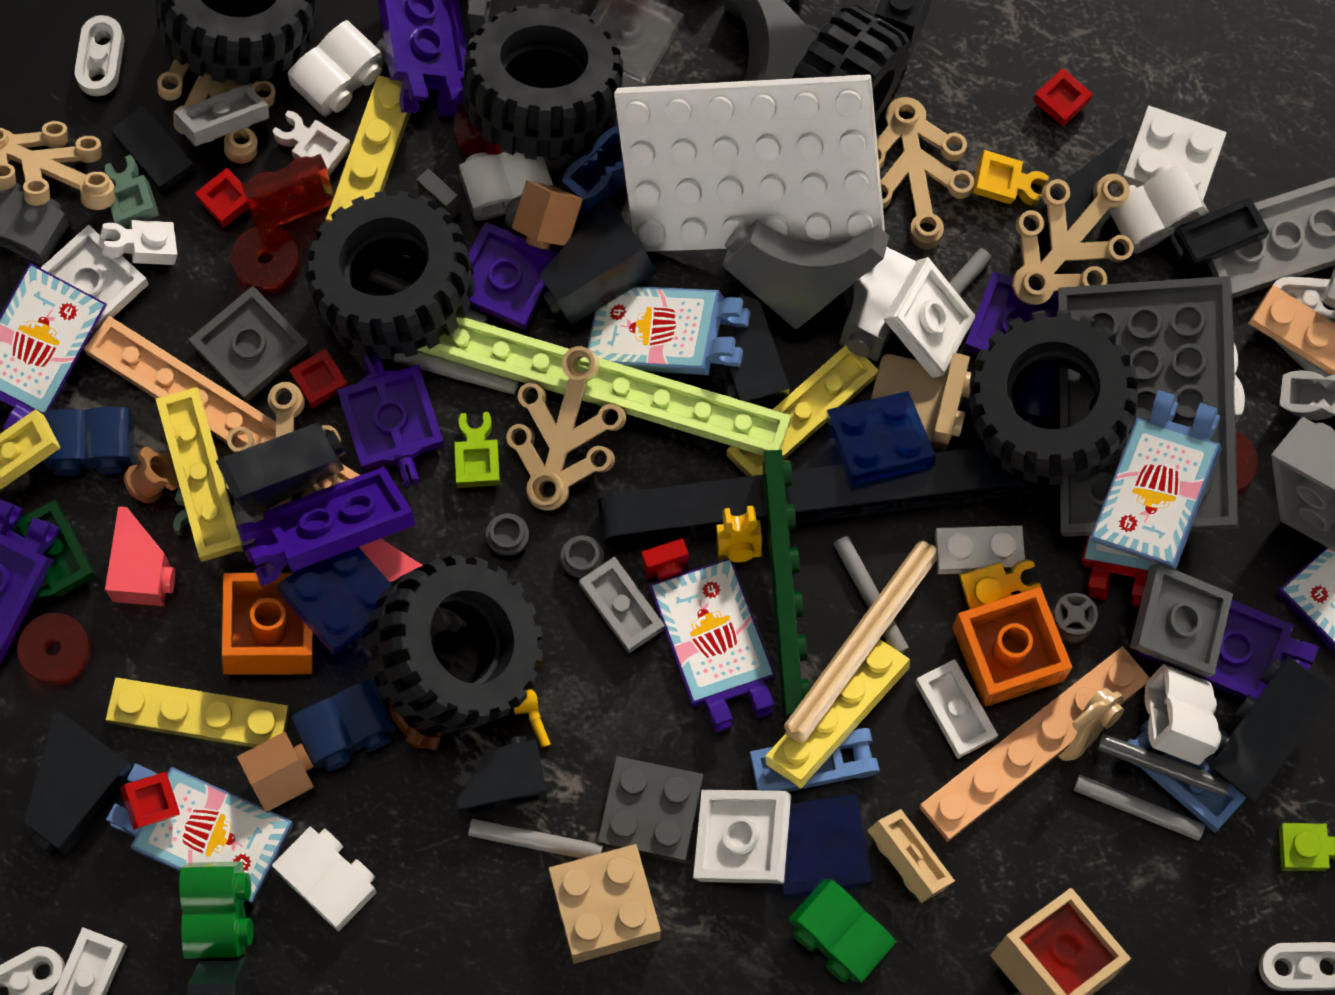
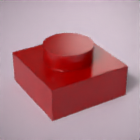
(1062, 97)
(223, 197)
(318, 378)
(665, 560)
(149, 800)

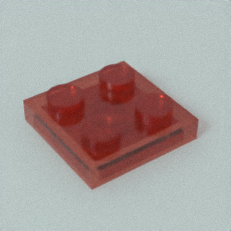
(289, 192)

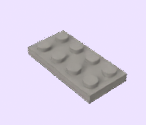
(1297, 244)

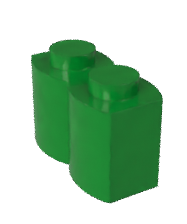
(214, 910)
(841, 932)

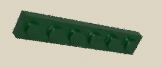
(783, 564)

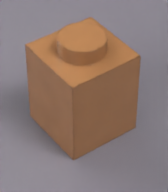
(546, 214)
(277, 771)

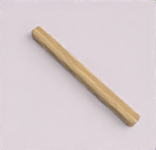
(860, 642)

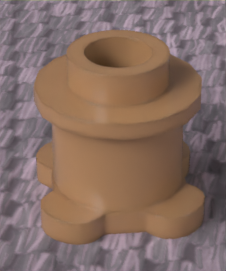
(151, 476)

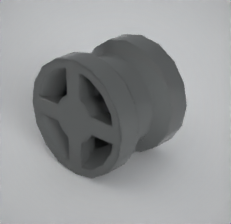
(1079, 610)

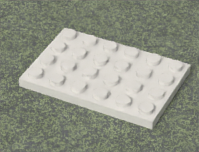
(749, 151)

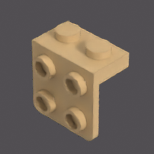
(934, 398)

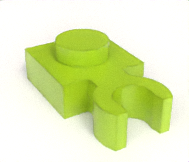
(476, 458)
(1305, 847)

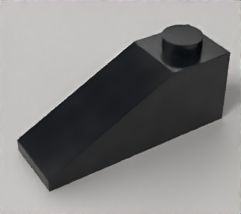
(1081, 189)
(761, 374)

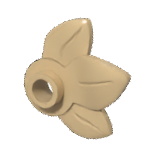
(1100, 712)

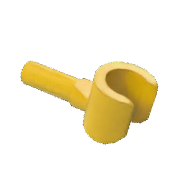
(530, 706)

